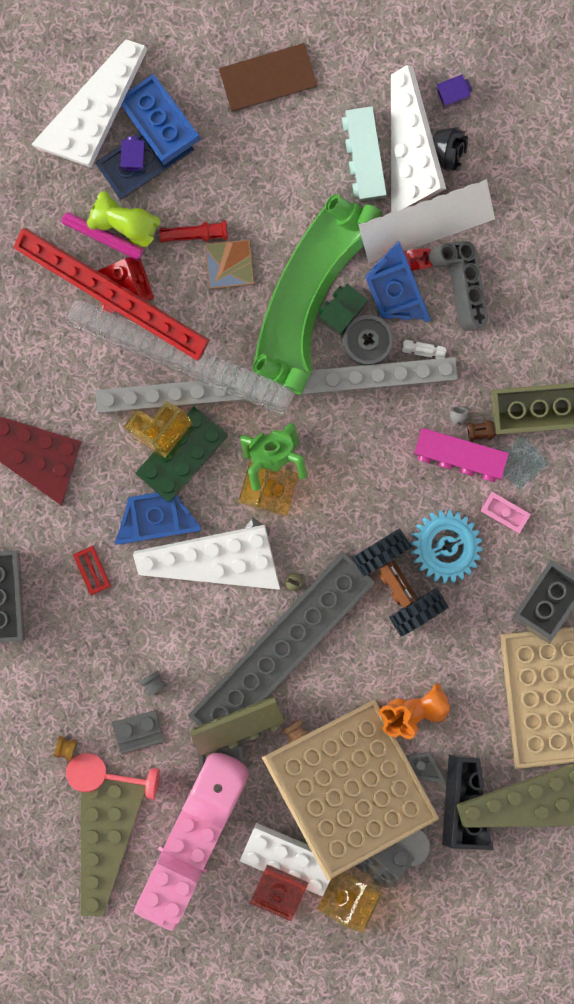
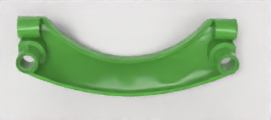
(312, 268)

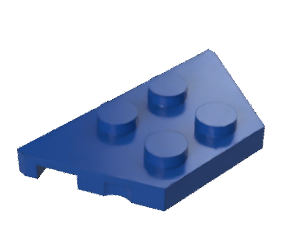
(396, 288)
(153, 517)

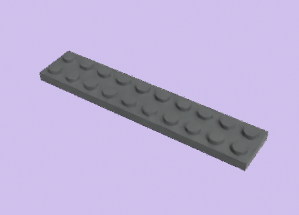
(286, 641)

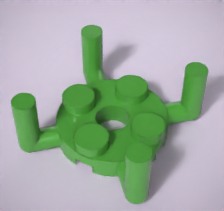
(285, 444)

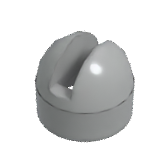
(458, 414)

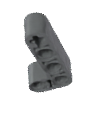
(472, 310)

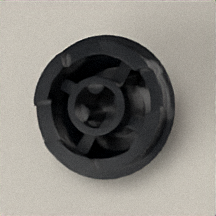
(450, 146)

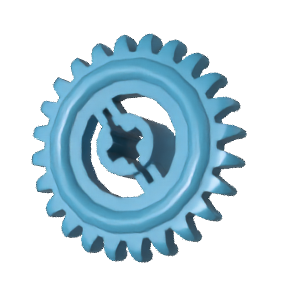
(426, 554)

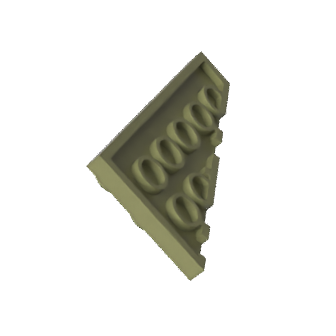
(530, 803)
(105, 832)

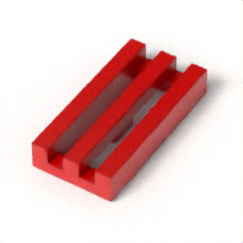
(99, 588)

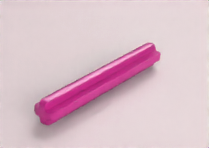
(103, 236)

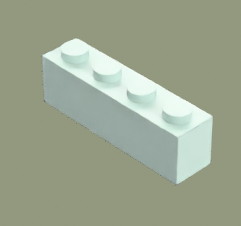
(365, 154)

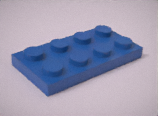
(159, 119)

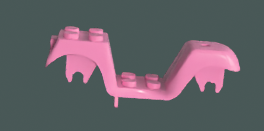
(192, 841)

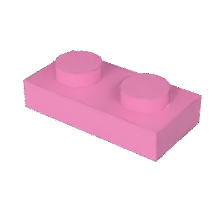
(505, 512)

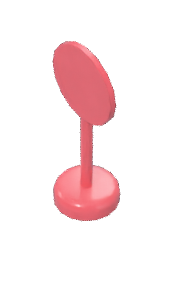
(88, 773)

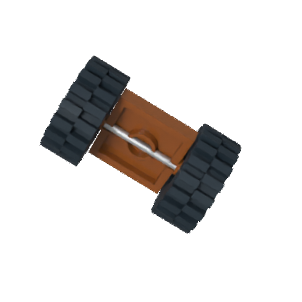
(414, 611)

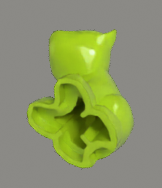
(133, 223)

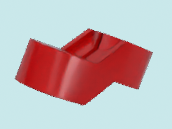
(420, 258)

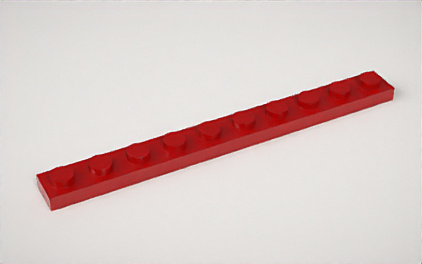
(111, 294)

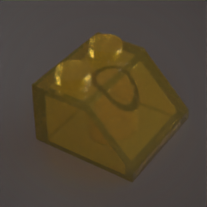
(275, 490)
(350, 901)

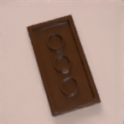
(267, 77)

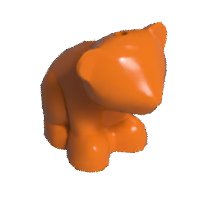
(403, 715)

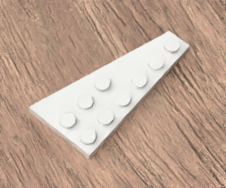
(86, 119)
(414, 159)
(224, 558)

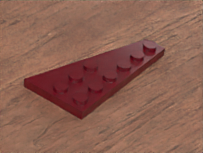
(38, 456)

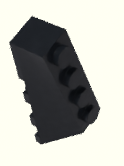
(463, 784)

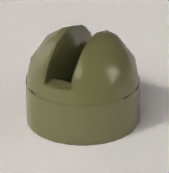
(295, 577)

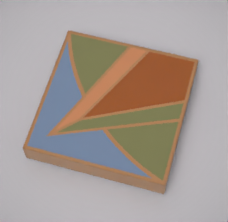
(229, 264)

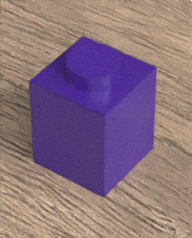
(454, 91)
(133, 154)

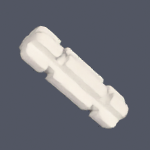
(423, 349)

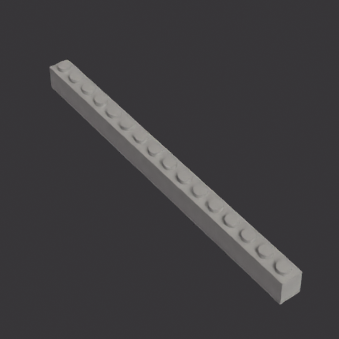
(319, 382)

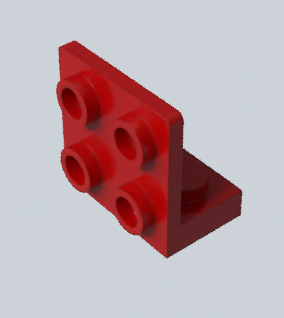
(130, 275)

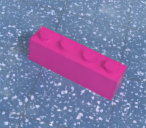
(461, 454)

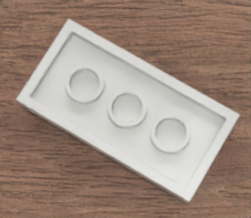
(285, 854)

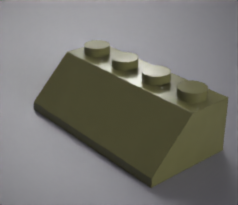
(533, 408)
(236, 726)

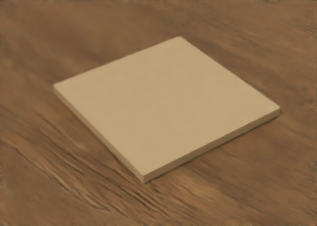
(540, 697)
(350, 789)

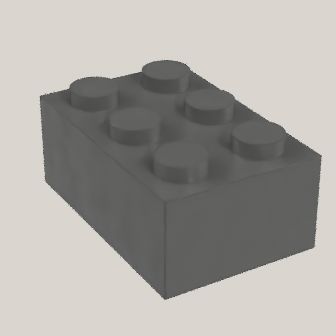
(547, 603)

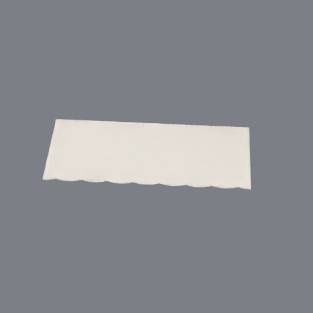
(428, 220)

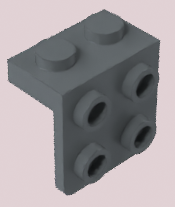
(387, 865)

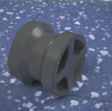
(153, 683)

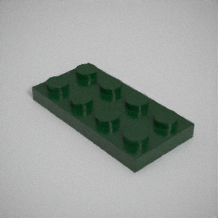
(196, 446)

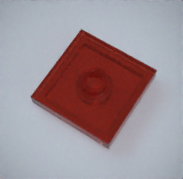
(279, 892)

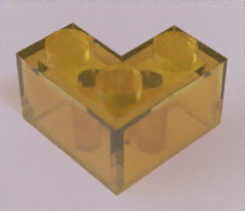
(161, 431)

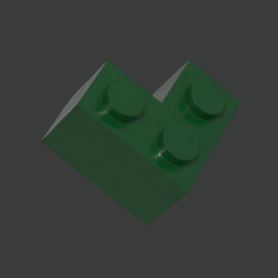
(342, 309)

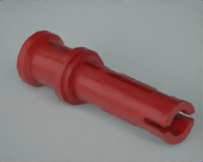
(204, 231)

